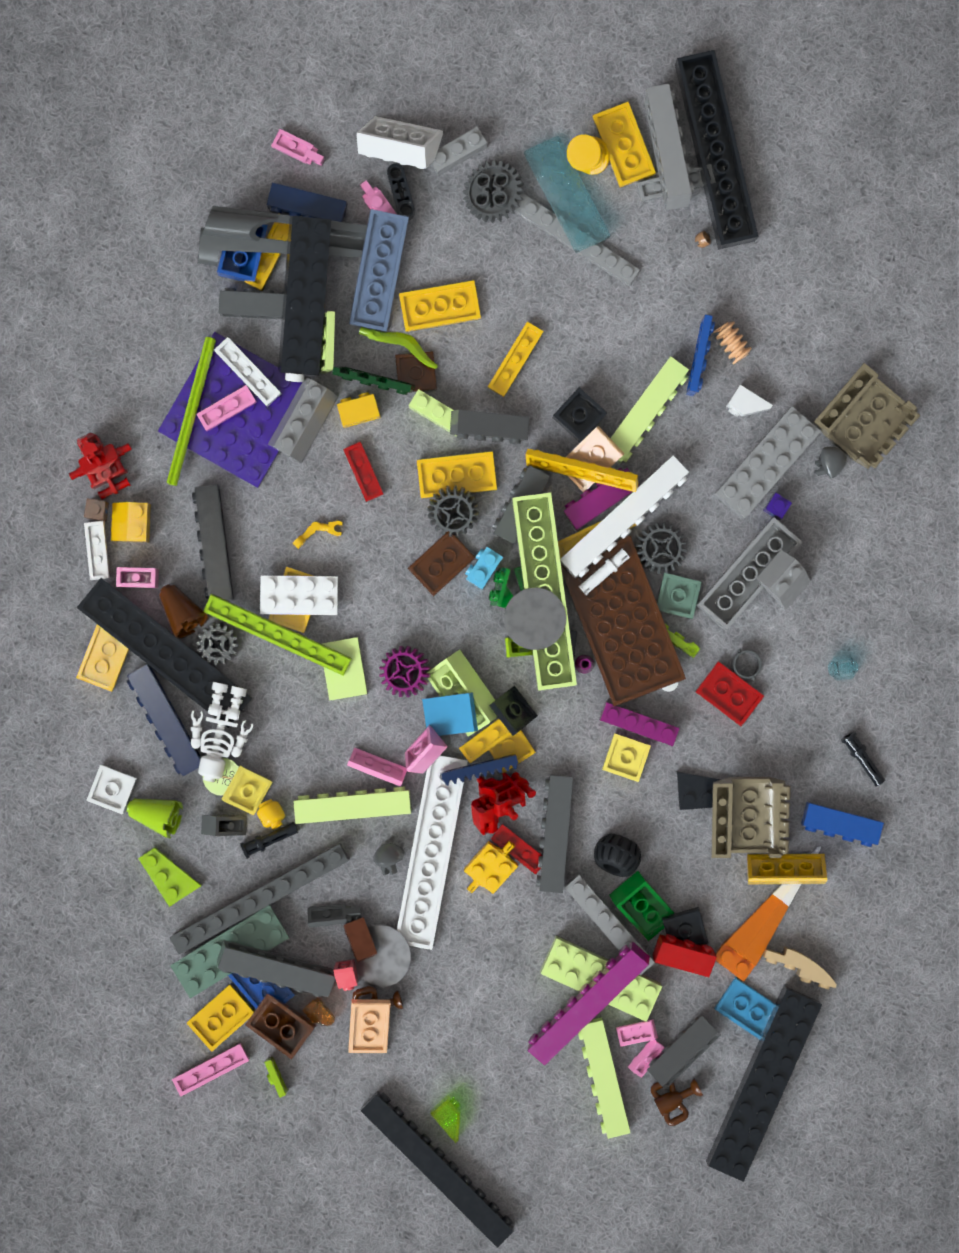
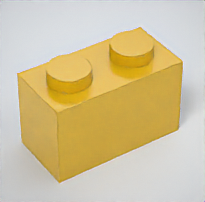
(358, 410)

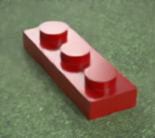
(363, 471)
(522, 851)

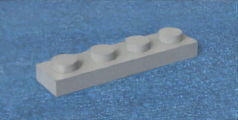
(652, 190)

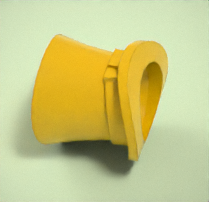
(588, 154)

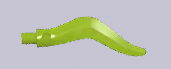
(400, 339)

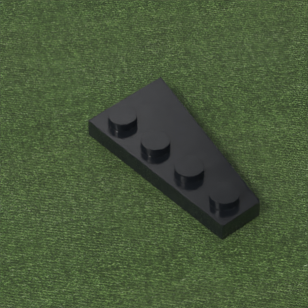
(694, 791)

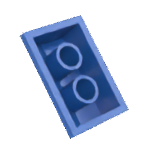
(239, 264)

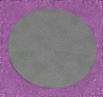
(535, 618)
(391, 959)

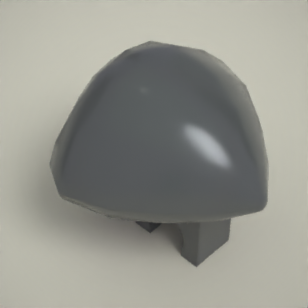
(831, 462)
(387, 857)

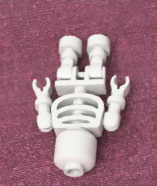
(212, 764)

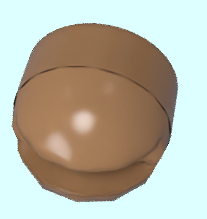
(703, 239)

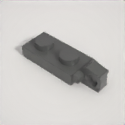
(332, 915)

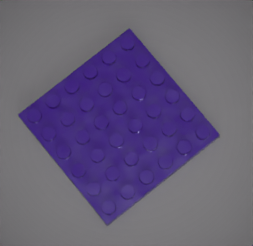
(242, 440)

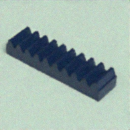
(477, 768)

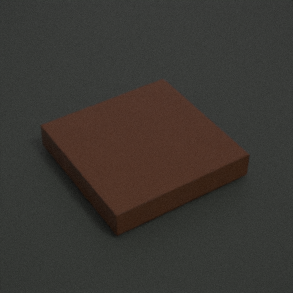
(415, 372)

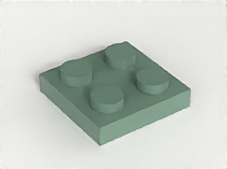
(678, 595)

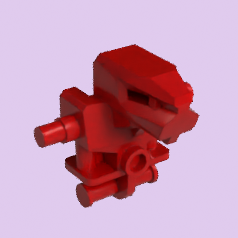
(101, 464)
(498, 800)

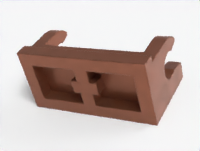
(360, 940)

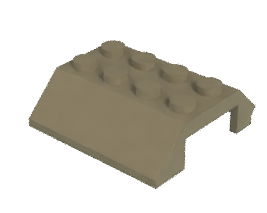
(866, 418)
(750, 816)

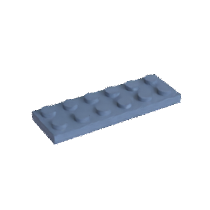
(378, 270)

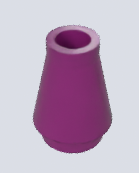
(578, 664)

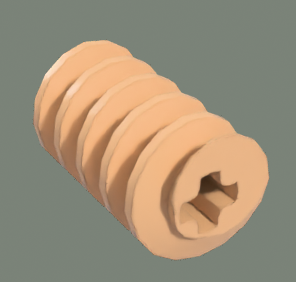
(732, 341)

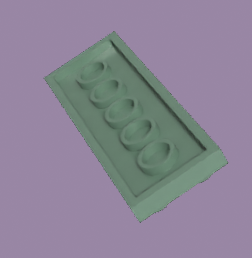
(200, 969)

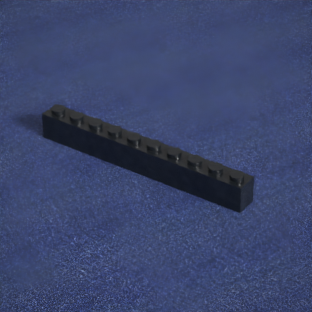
(437, 1168)

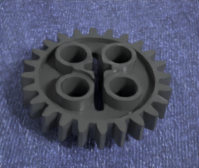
(509, 190)

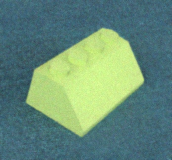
(458, 677)

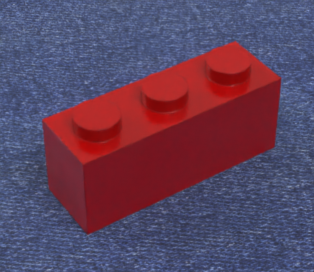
(684, 955)

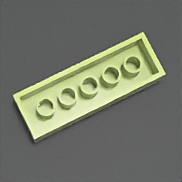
(577, 966)

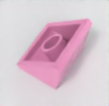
(424, 751)

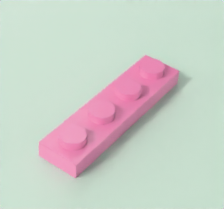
(210, 1069)

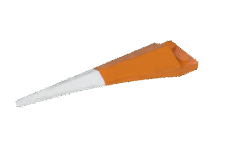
(747, 944)

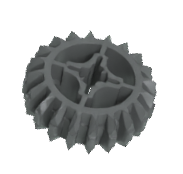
(445, 507)
(672, 535)

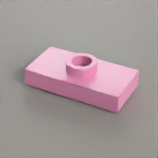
(636, 1033)

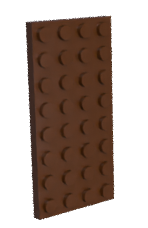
(626, 628)

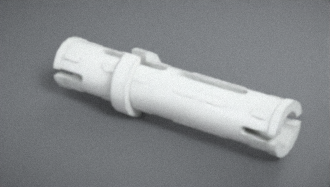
(603, 572)

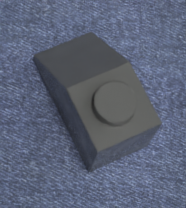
(223, 825)

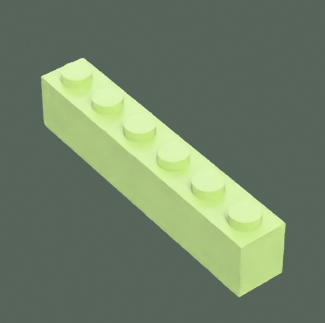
(648, 406)
(352, 806)
(604, 1078)

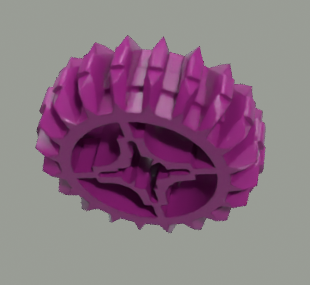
(409, 678)

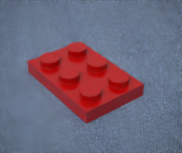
(729, 693)

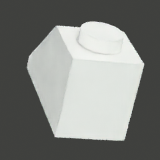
(746, 403)

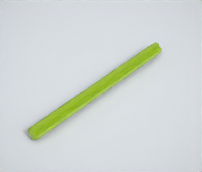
(191, 411)

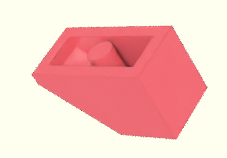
(346, 974)

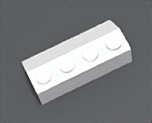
(399, 142)

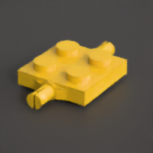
(490, 867)

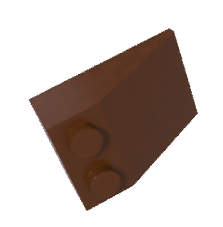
(280, 1025)

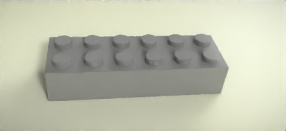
(667, 146)
(767, 462)
(738, 583)

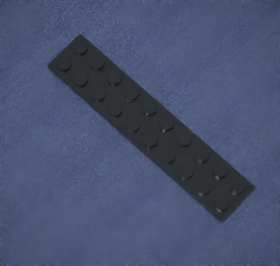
(156, 646)

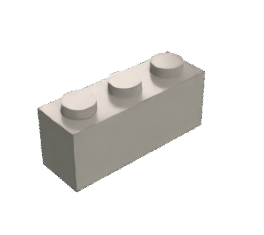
(458, 151)

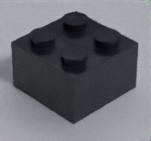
(579, 415)

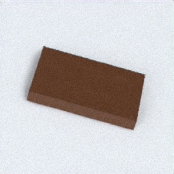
(441, 563)

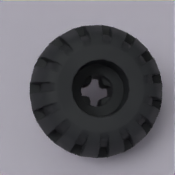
(617, 855)

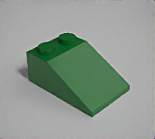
(641, 905)

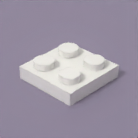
(111, 789)

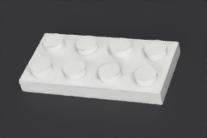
(299, 595)

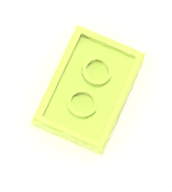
(327, 346)
(353, 681)

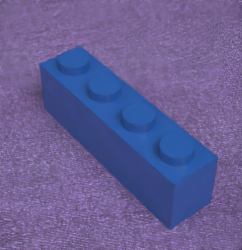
(841, 823)

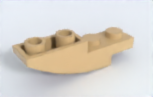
(807, 968)

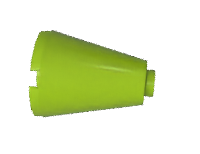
(156, 814)

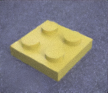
(626, 757)
(246, 790)

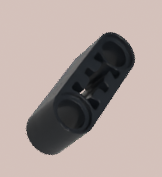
(408, 202)

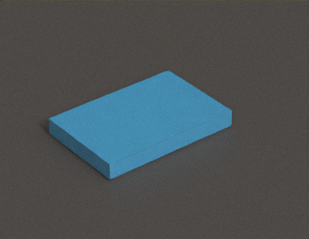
(451, 714)
(745, 1007)

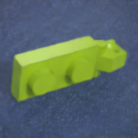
(677, 640)

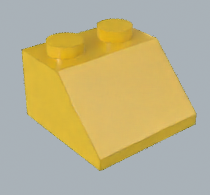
(130, 522)

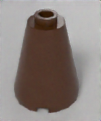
(181, 611)

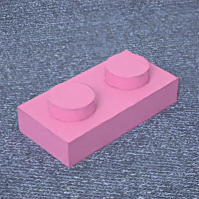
(641, 1062)

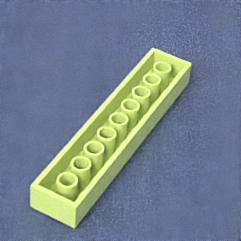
(543, 570)

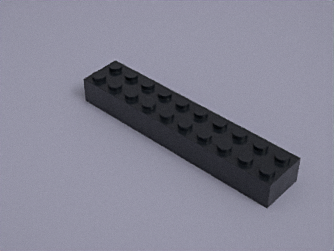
(716, 145)
(763, 1083)

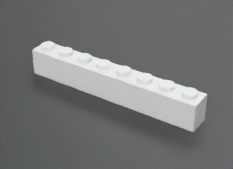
(624, 516)

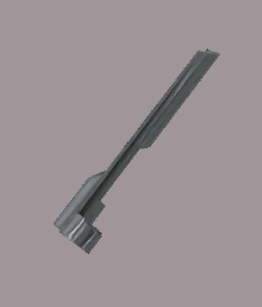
(235, 231)

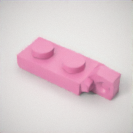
(296, 148)
(375, 199)

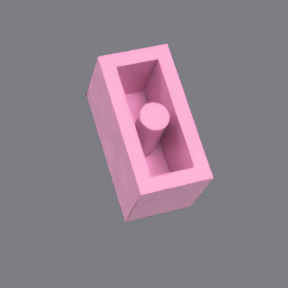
(137, 577)

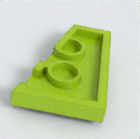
(168, 877)

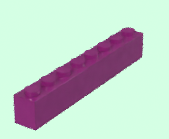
(588, 1003)

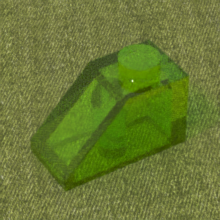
(448, 1116)

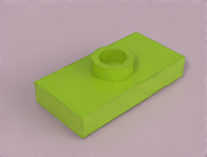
(275, 1077)

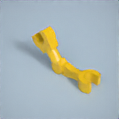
(316, 526)

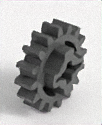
(224, 638)

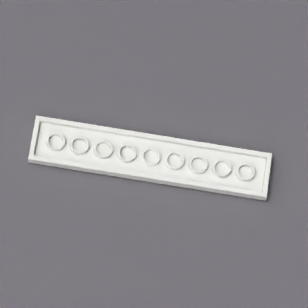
(430, 854)

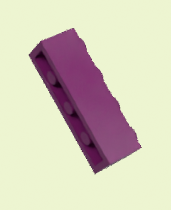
(594, 503)
(639, 724)

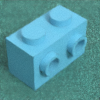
(484, 568)

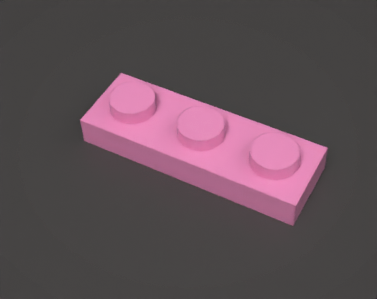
(226, 408)
(377, 766)

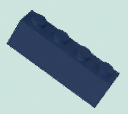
(305, 203)

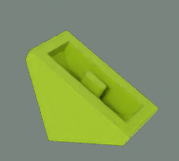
(515, 650)

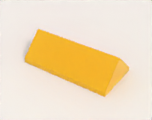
(787, 869)

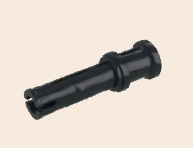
(859, 751)
(260, 843)

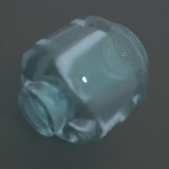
(842, 667)

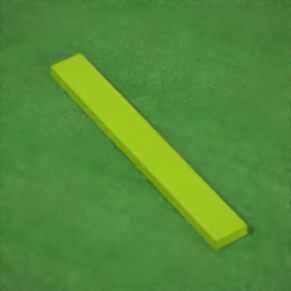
(277, 634)

